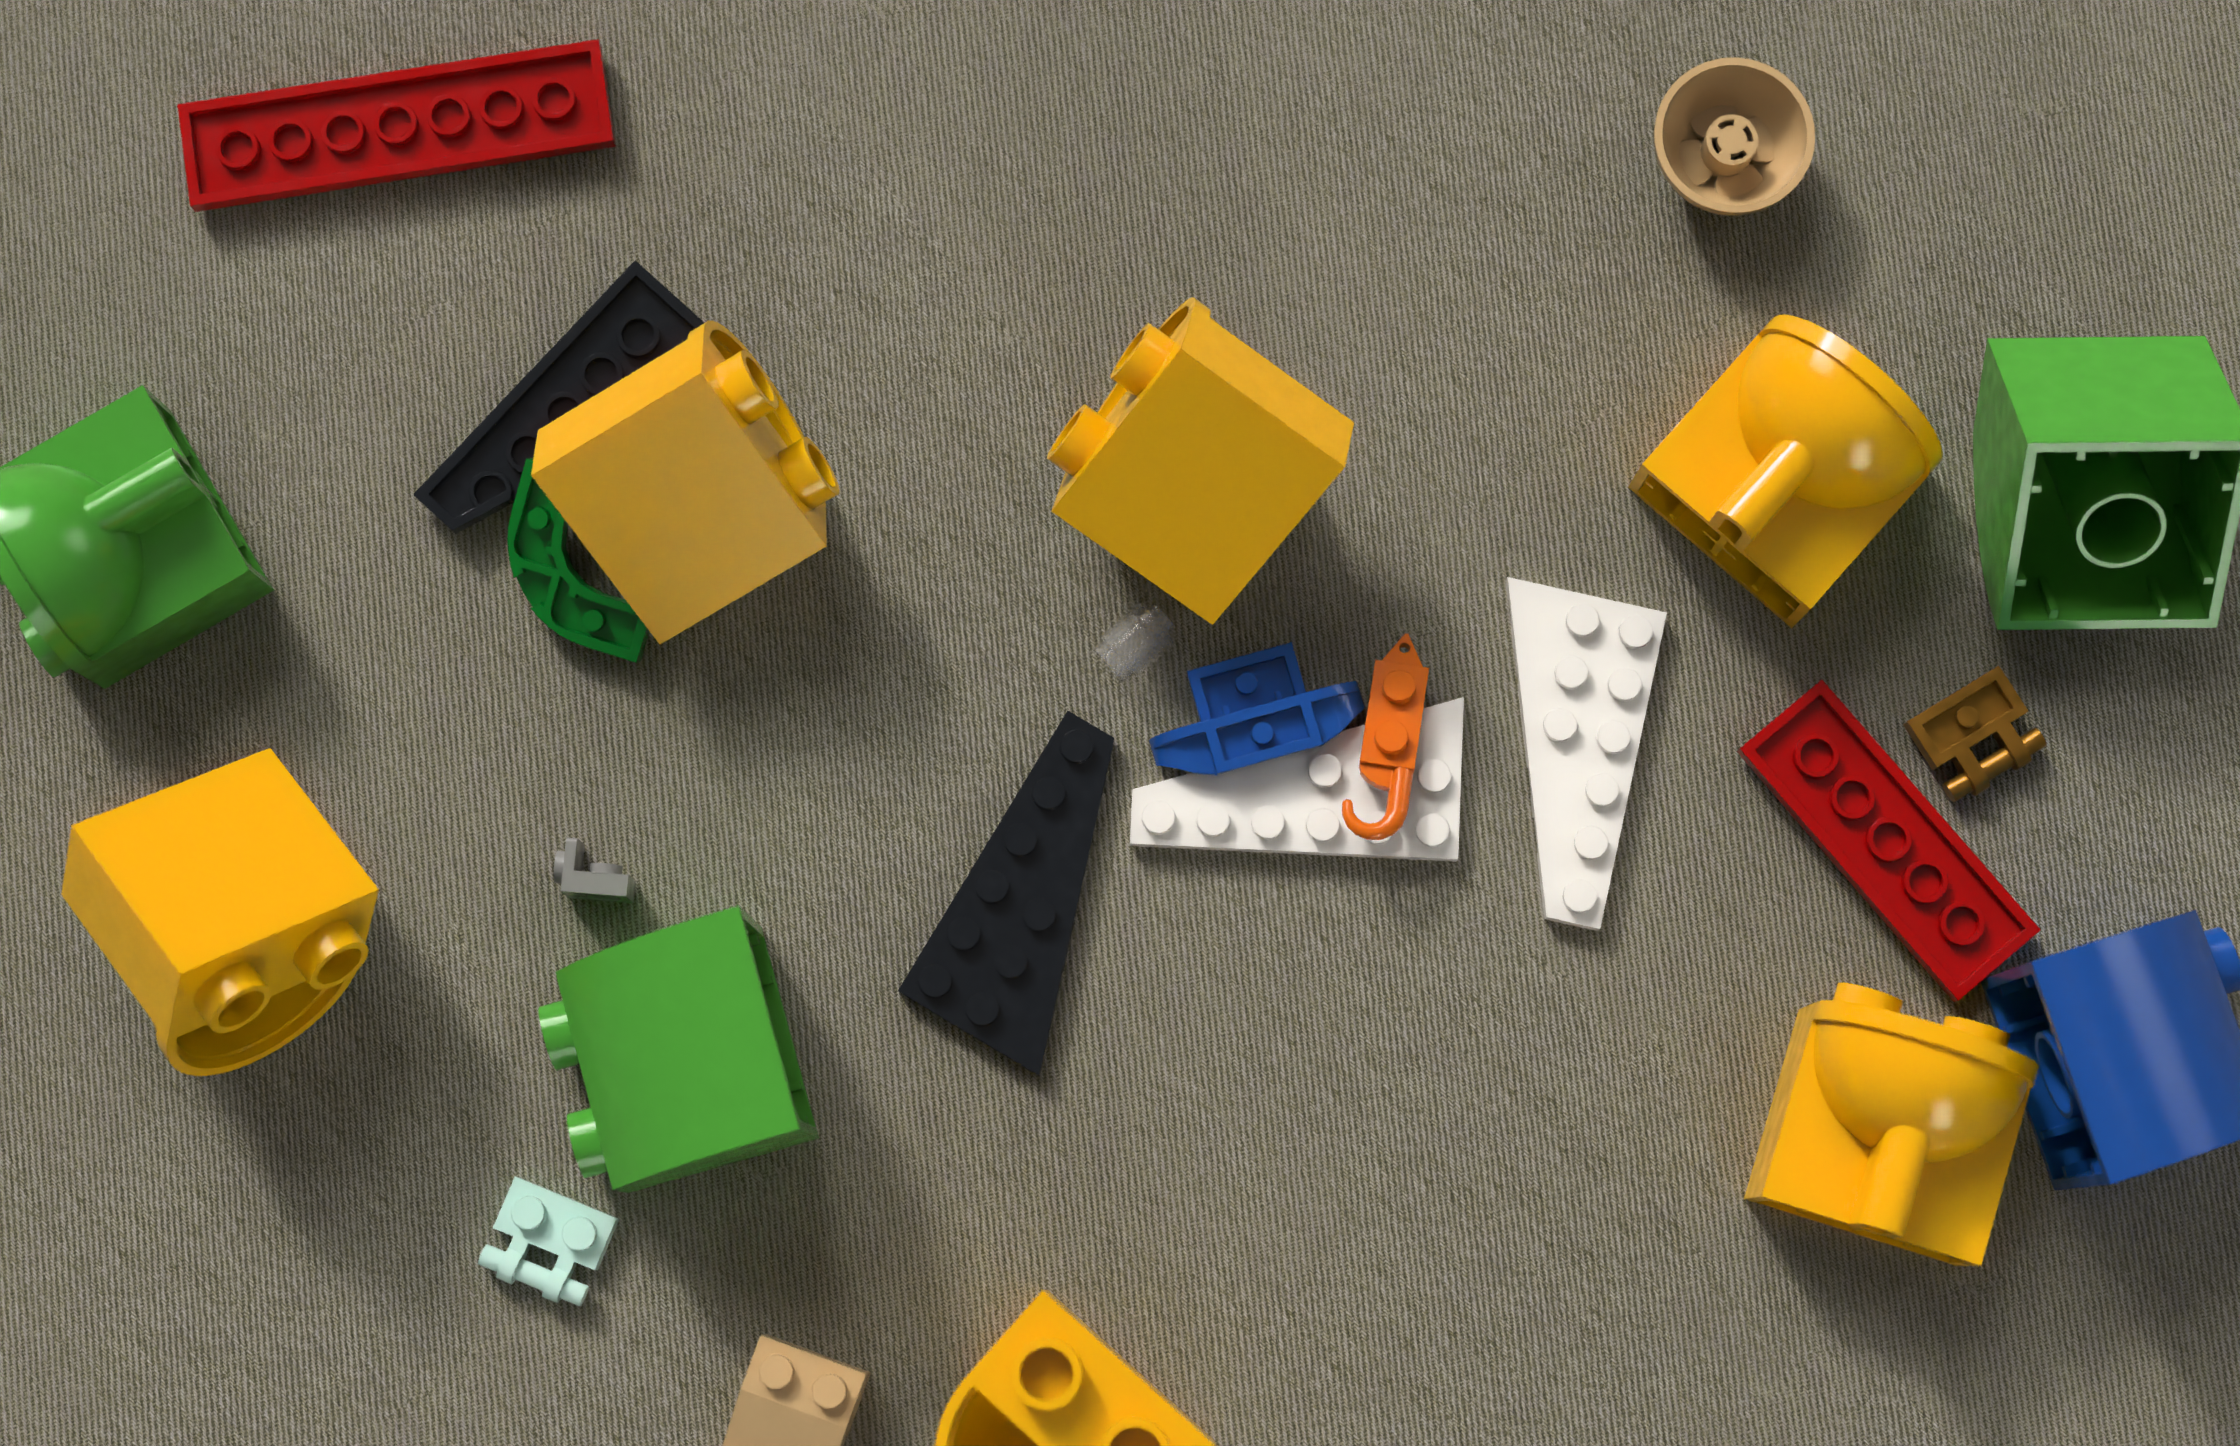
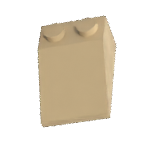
(795, 1398)

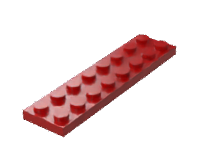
(396, 125)

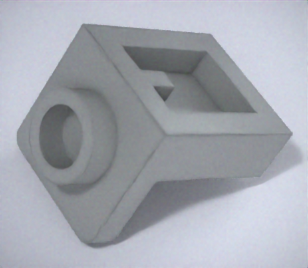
(601, 883)

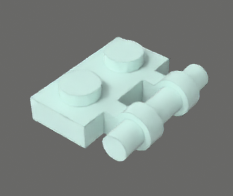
(556, 1225)

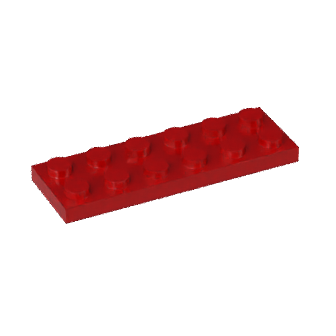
(1888, 841)

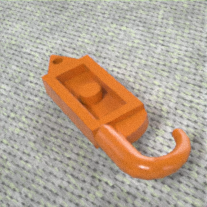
(1391, 737)

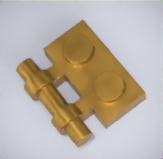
(1967, 718)

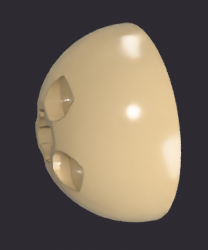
(1746, 113)

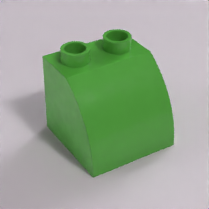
(2105, 482)
(678, 1053)

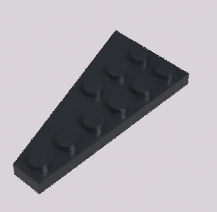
(614, 338)
(1010, 926)

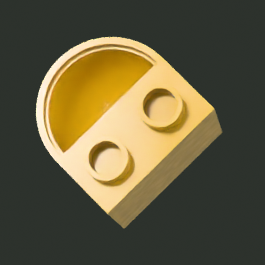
(1197, 460)
(1790, 464)
(688, 481)
(223, 910)
(1893, 1125)
(1060, 1387)

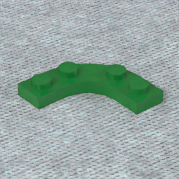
(554, 587)

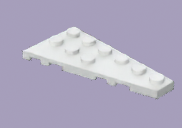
(1583, 710)
(1298, 800)

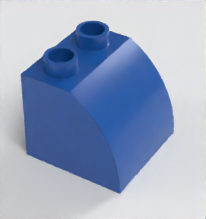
(2127, 1049)

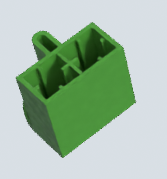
(119, 543)

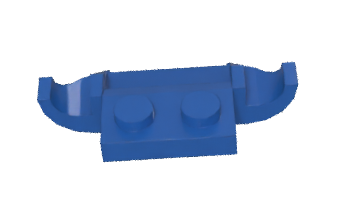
(1255, 713)

